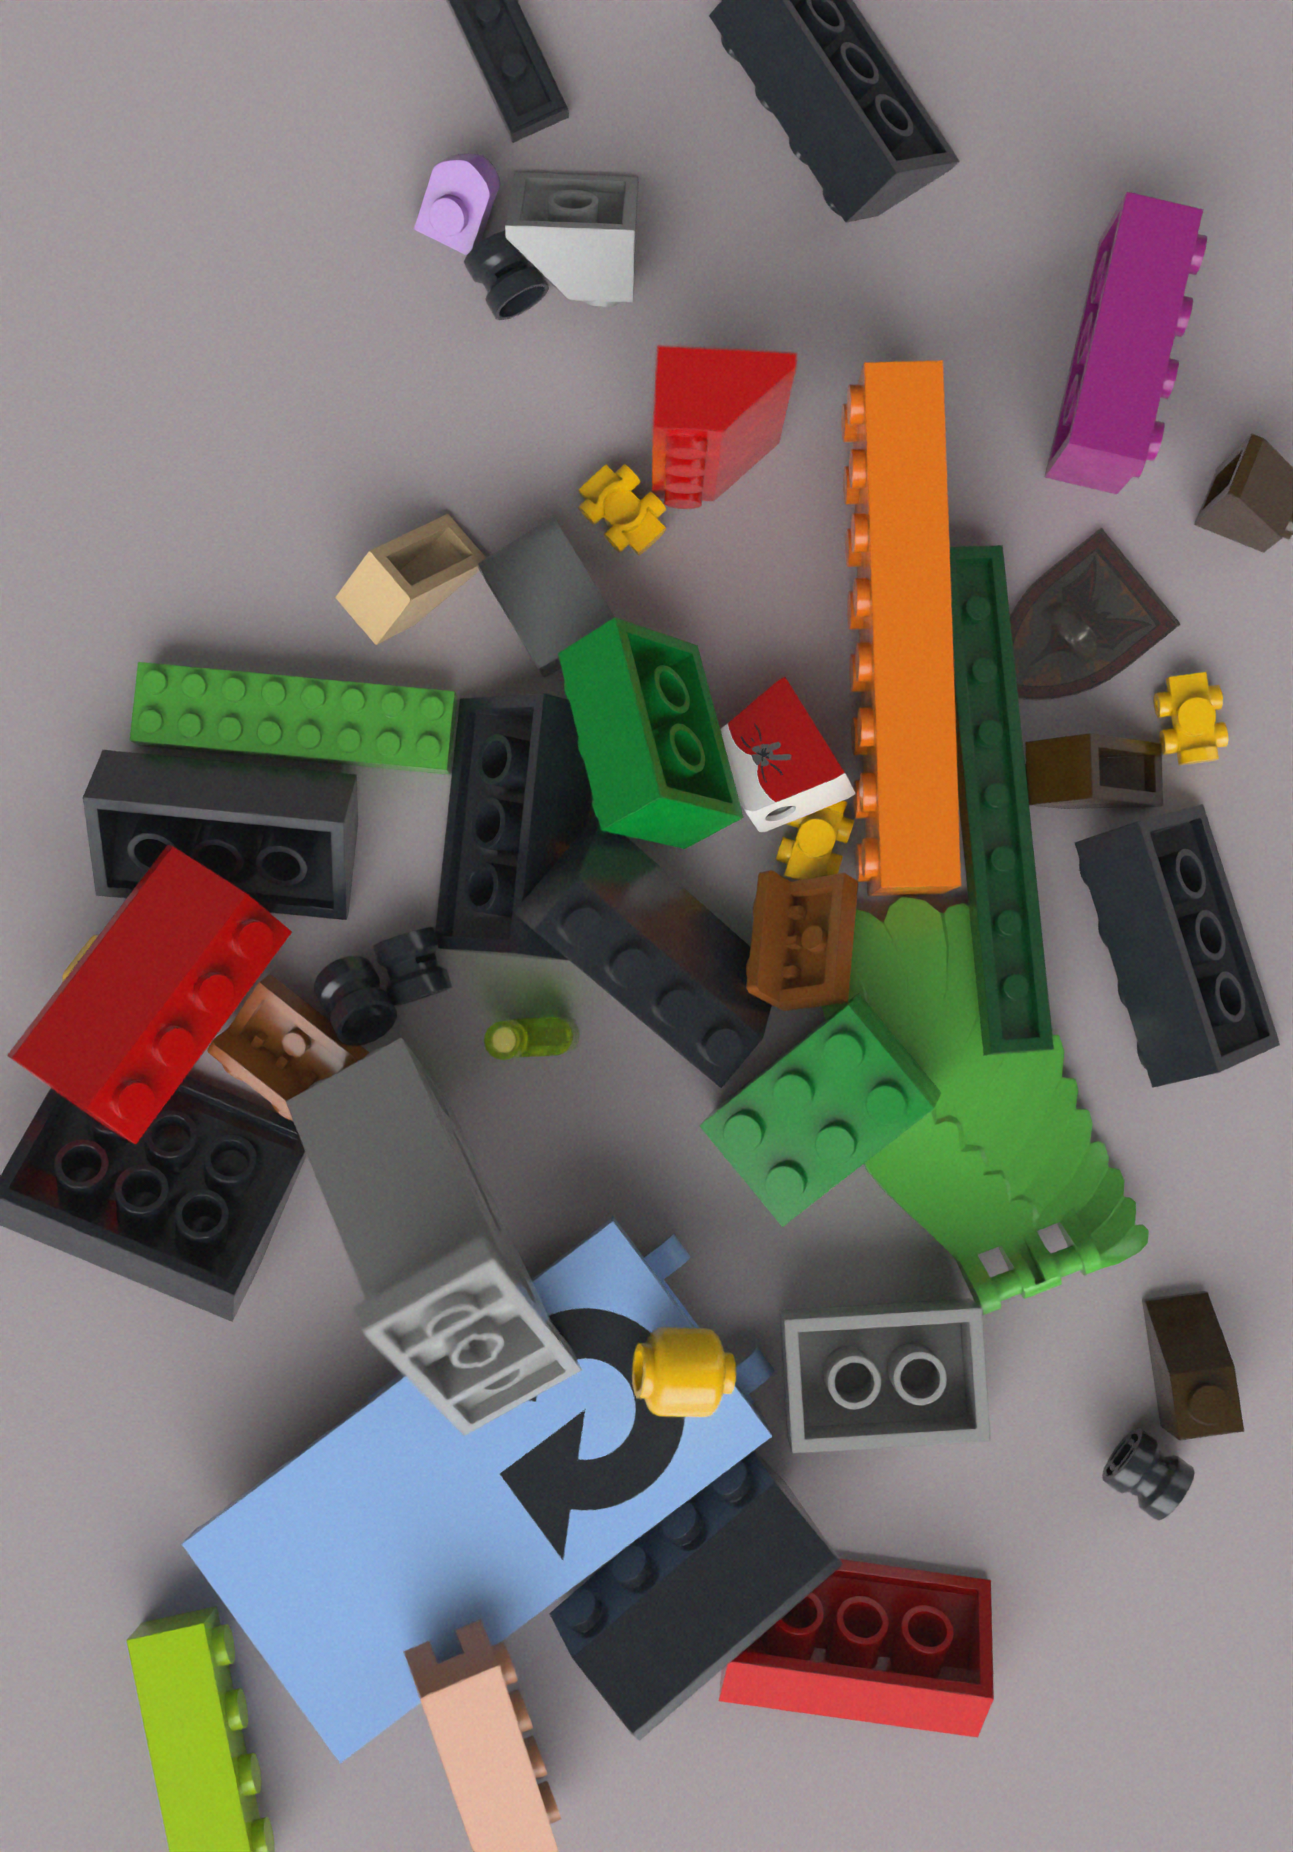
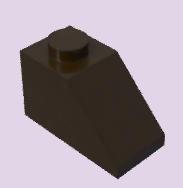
(1250, 497)
(1094, 772)
(1191, 1367)

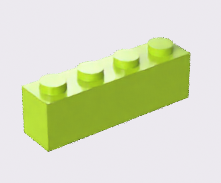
(197, 1735)

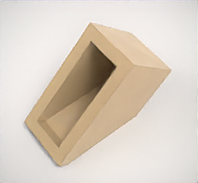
(409, 578)

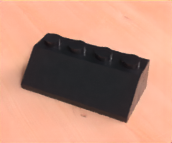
(837, 100)
(511, 815)
(260, 827)
(1177, 946)
(651, 949)
(694, 1593)

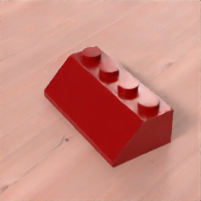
(714, 418)
(150, 994)
(877, 1651)

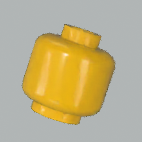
(682, 1372)

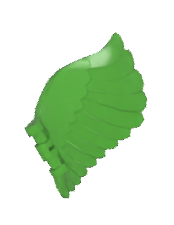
(1005, 1135)

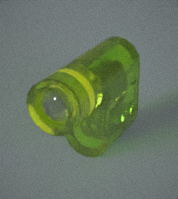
(531, 1037)

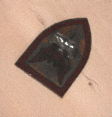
(1084, 622)

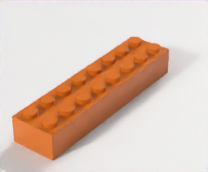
(904, 629)

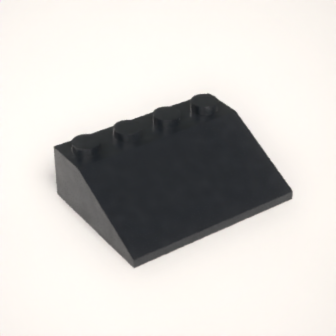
(175, 1210)

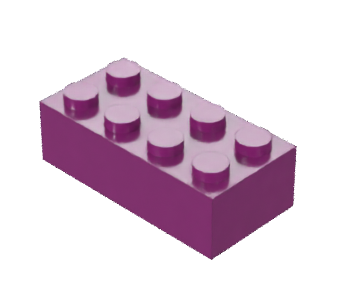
(1126, 344)

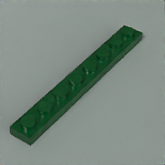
(996, 810)

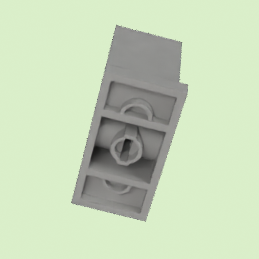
(427, 1241)

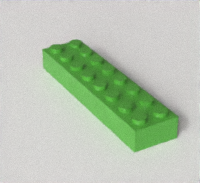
(294, 718)

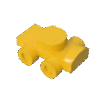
(629, 518)
(1193, 716)
(811, 850)

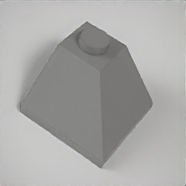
(577, 232)

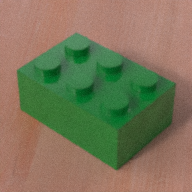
(649, 735)
(821, 1110)

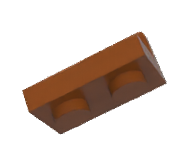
(802, 940)
(281, 1045)

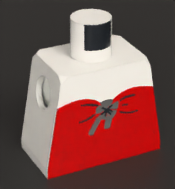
(781, 760)

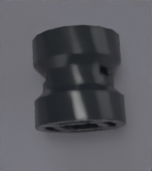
(506, 275)
(412, 966)
(356, 1003)
(1144, 1471)

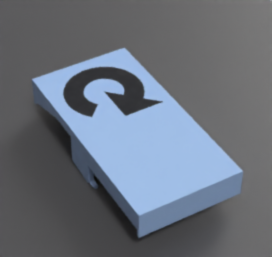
(413, 1530)

